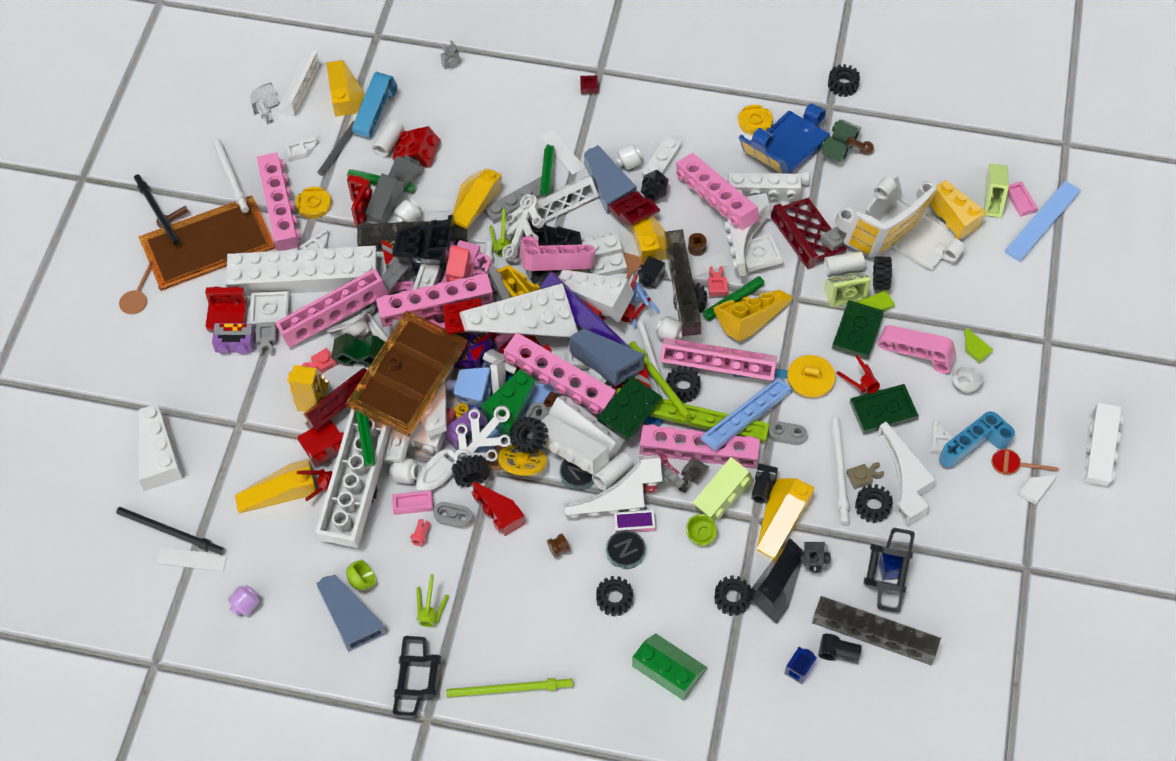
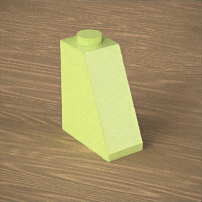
(996, 189)

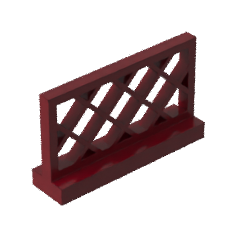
(795, 235)

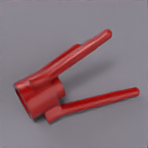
(630, 313)
(868, 381)
(322, 481)

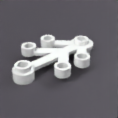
(528, 206)
(480, 438)

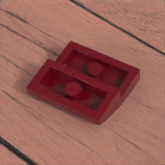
(633, 209)

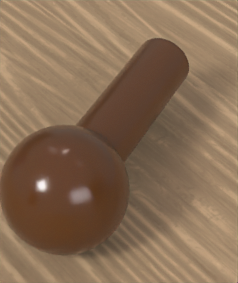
(865, 147)
(176, 214)

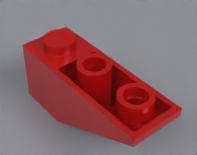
(503, 511)

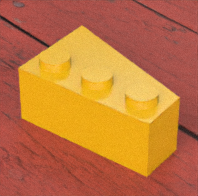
(957, 210)
(516, 282)
(306, 386)

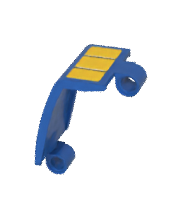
(789, 140)

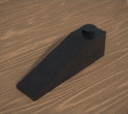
(776, 584)

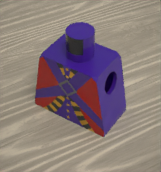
(477, 347)

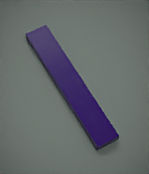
(582, 314)

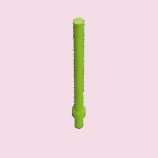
(662, 383)
(550, 684)

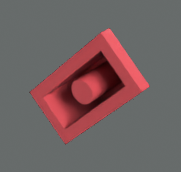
(458, 263)

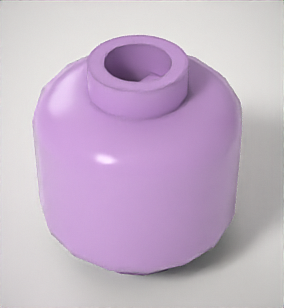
(243, 600)

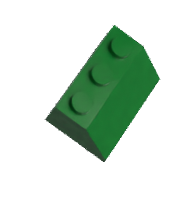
(668, 666)

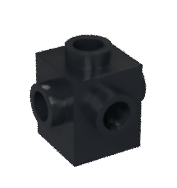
(654, 185)
(815, 556)

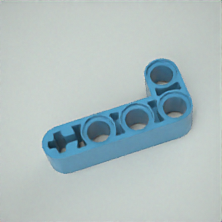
(379, 90)
(987, 427)

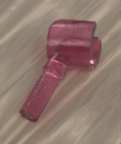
(664, 460)

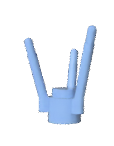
(641, 295)

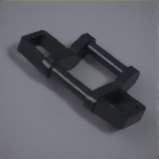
(906, 556)
(419, 661)

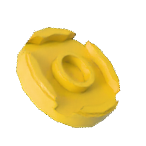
(754, 117)
(313, 202)

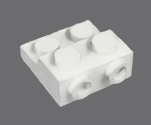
(608, 255)

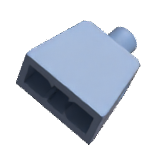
(472, 386)

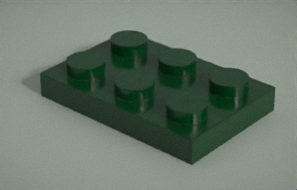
(858, 329)
(886, 405)
(630, 409)

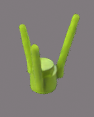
(502, 242)
(428, 616)

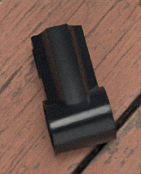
(764, 478)
(833, 648)

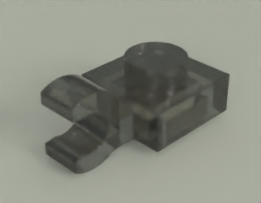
(693, 472)

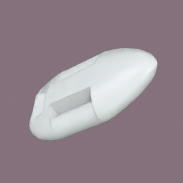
(436, 470)

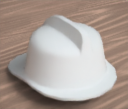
(355, 326)

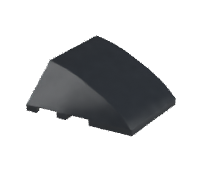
(553, 236)
(427, 243)

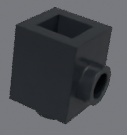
(651, 272)

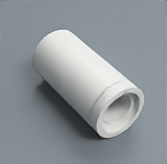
(388, 137)
(844, 263)
(612, 471)

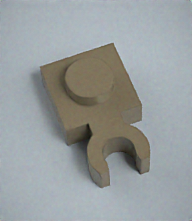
(863, 476)

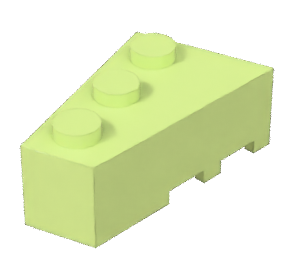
(723, 489)

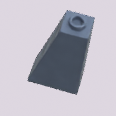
(607, 177)
(606, 356)
(351, 617)

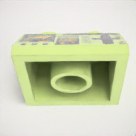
(845, 288)

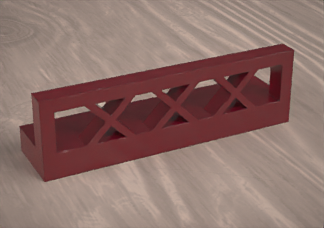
(333, 402)

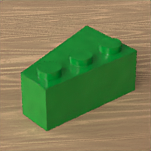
(513, 394)

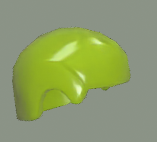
(701, 529)
(360, 575)

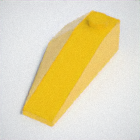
(344, 89)
(475, 196)
(649, 239)
(748, 316)
(277, 488)
(782, 512)

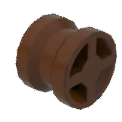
(699, 248)
(558, 545)

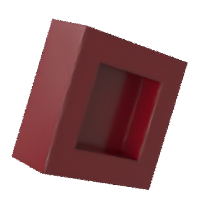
(588, 84)

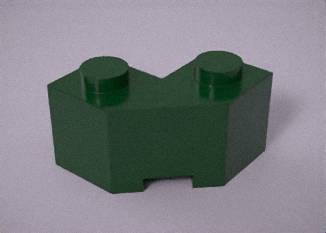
(836, 145)
(351, 350)

